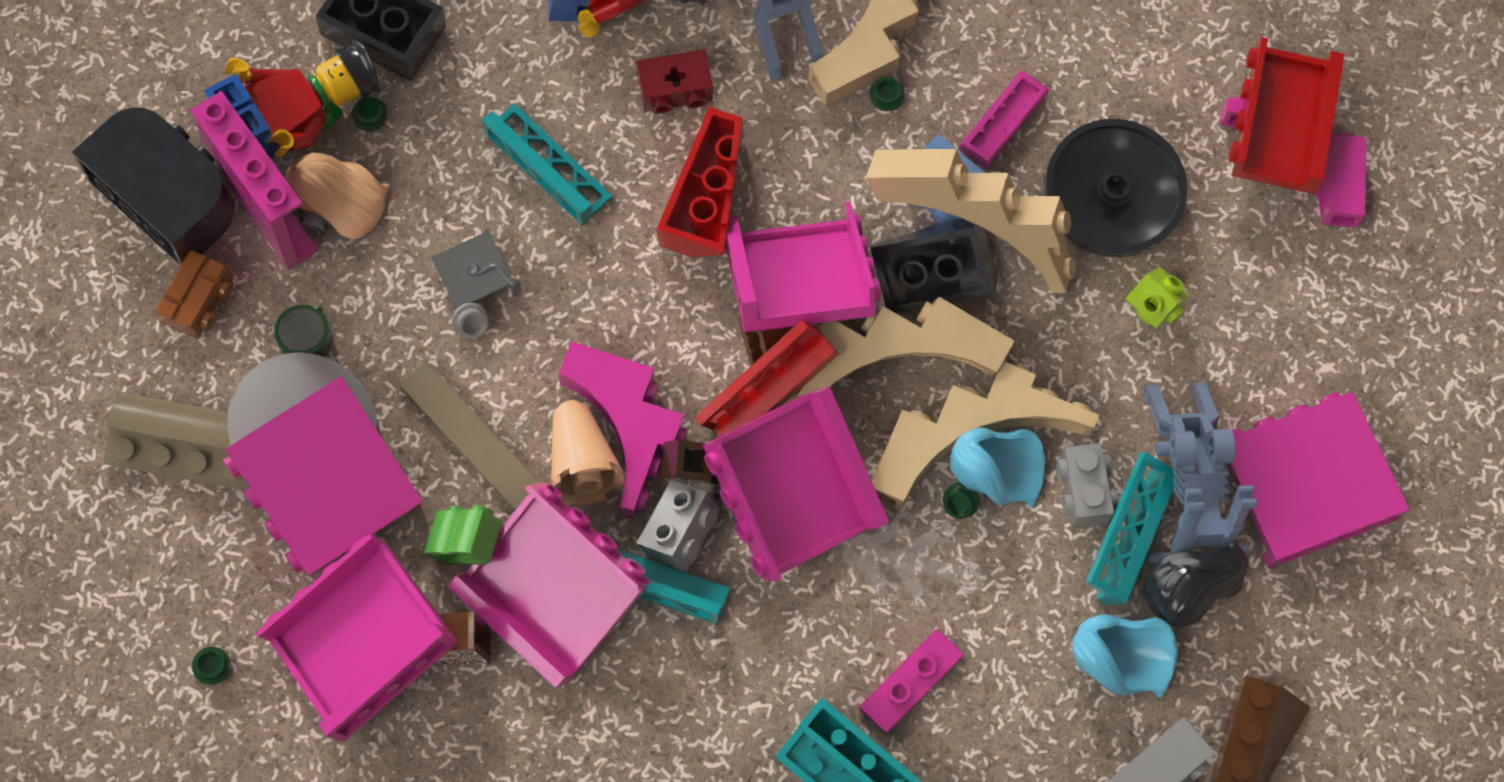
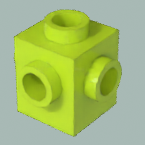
(1159, 298)

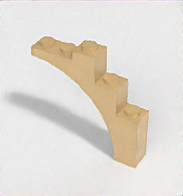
(866, 52)
(989, 200)
(942, 333)
(1010, 404)

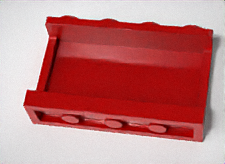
(1286, 118)

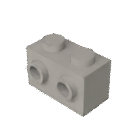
(1086, 485)
(679, 526)

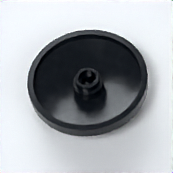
(1118, 186)

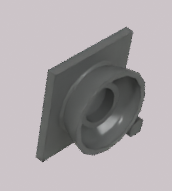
(474, 271)

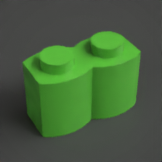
(463, 536)

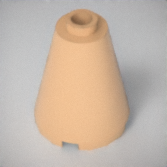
(581, 457)

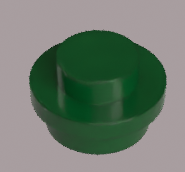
(887, 94)
(369, 114)
(960, 501)
(211, 665)

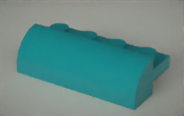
(836, 750)

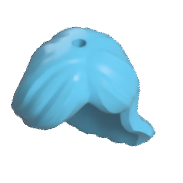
(1000, 464)
(1127, 653)

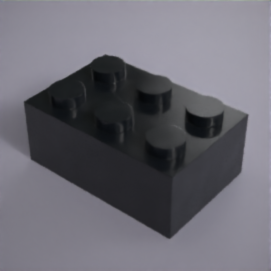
(393, 31)

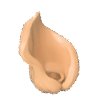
(338, 192)

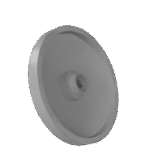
(283, 383)

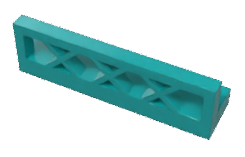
(541, 169)
(1138, 530)
(682, 590)

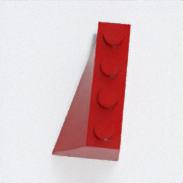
(701, 200)

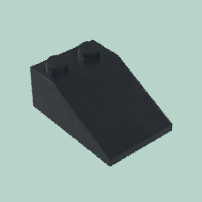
(935, 262)

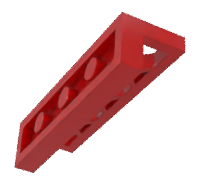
(770, 379)

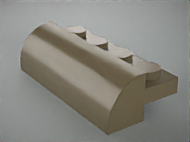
(169, 440)

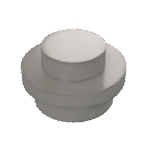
(470, 320)

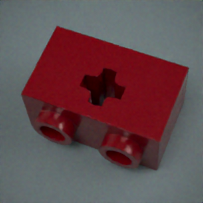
(690, 72)

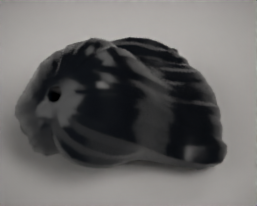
(1189, 583)

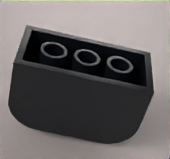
(158, 180)

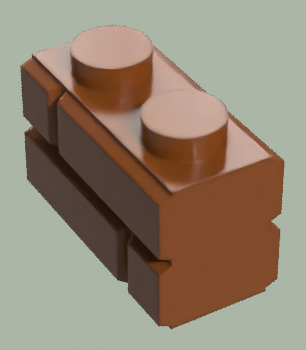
(195, 295)

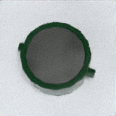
(303, 330)

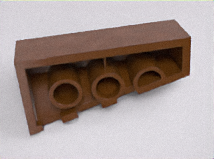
(1257, 731)

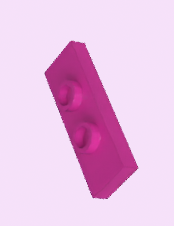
(1003, 119)
(911, 681)

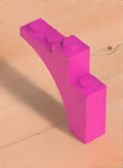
(1344, 182)
(620, 393)

